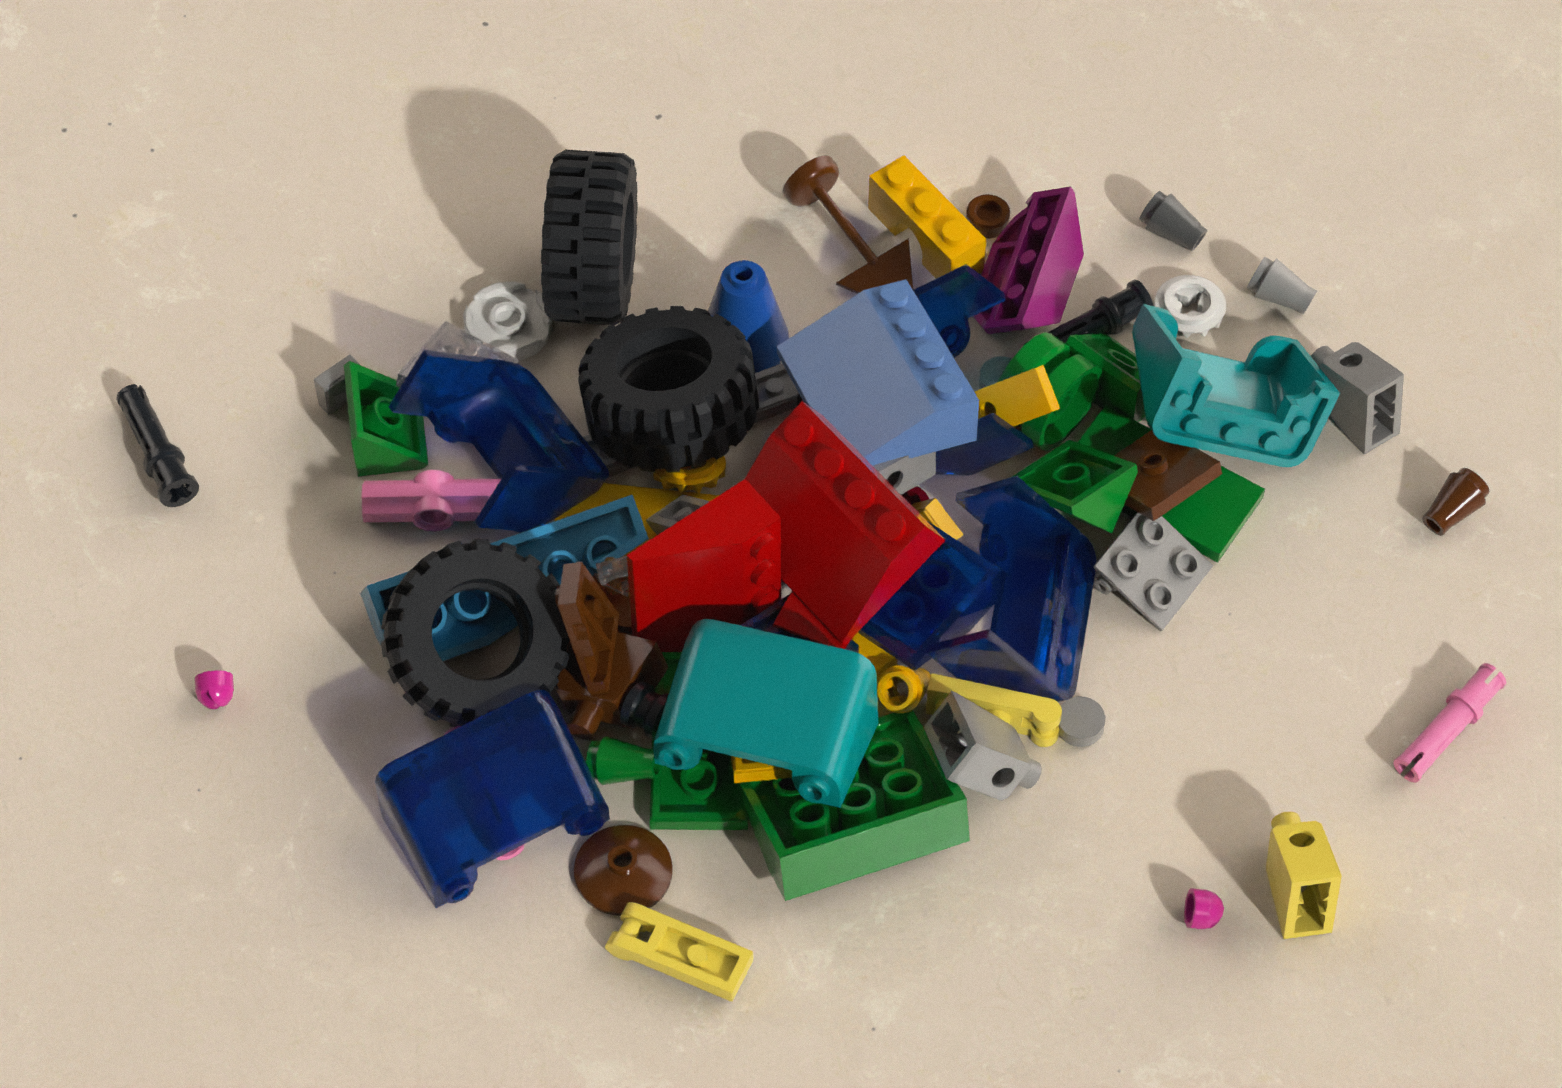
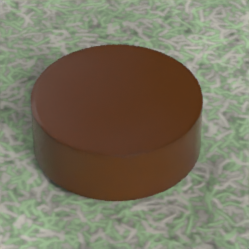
(988, 214)

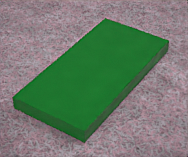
(1206, 518)
(696, 796)

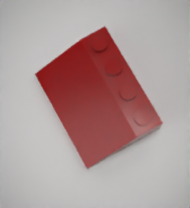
(842, 524)
(707, 566)

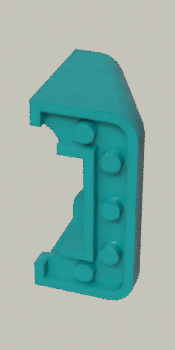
(1247, 410)
(771, 704)

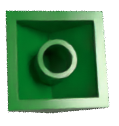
(1120, 380)
(379, 438)
(1082, 483)

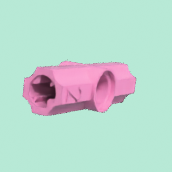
(428, 501)

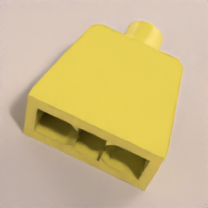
(1298, 858)

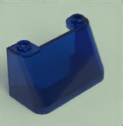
(487, 793)

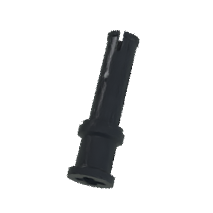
(1107, 314)
(162, 459)

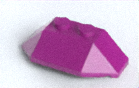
(1034, 263)

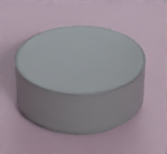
(1081, 721)

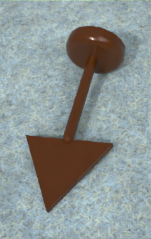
(812, 183)

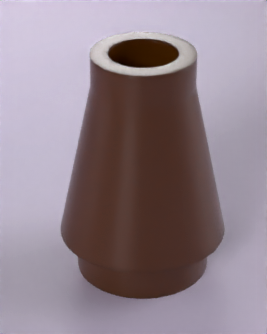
(1457, 499)

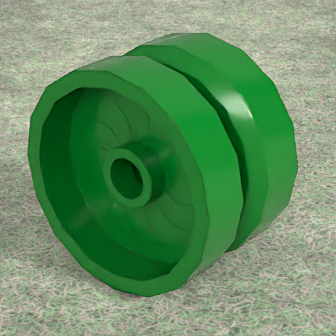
(1073, 382)

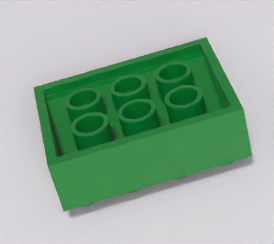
(890, 815)

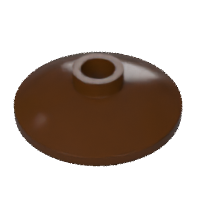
(611, 886)

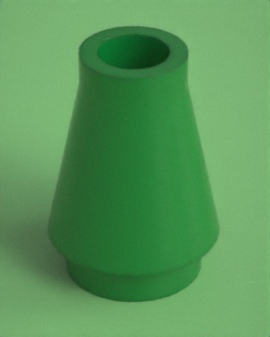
(620, 761)

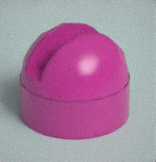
(214, 688)
(1202, 909)

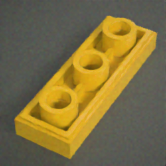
(1019, 397)

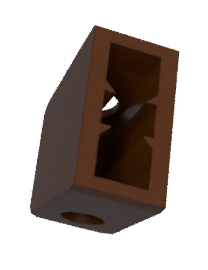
(633, 661)

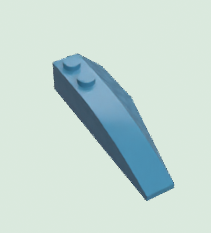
(479, 618)

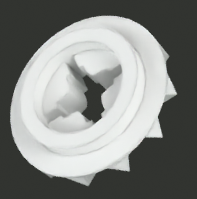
(1185, 291)

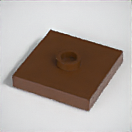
(1166, 474)

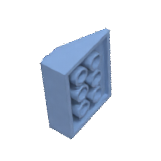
(883, 376)

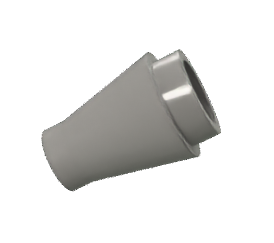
(1280, 286)

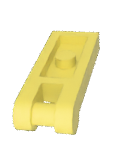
(1026, 712)
(680, 951)

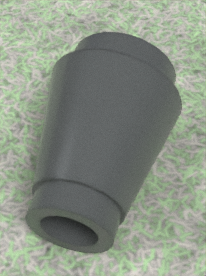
(1172, 221)

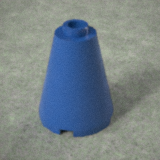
(750, 305)

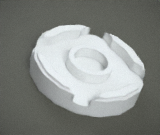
(509, 319)

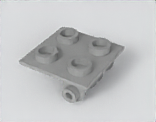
(1151, 568)

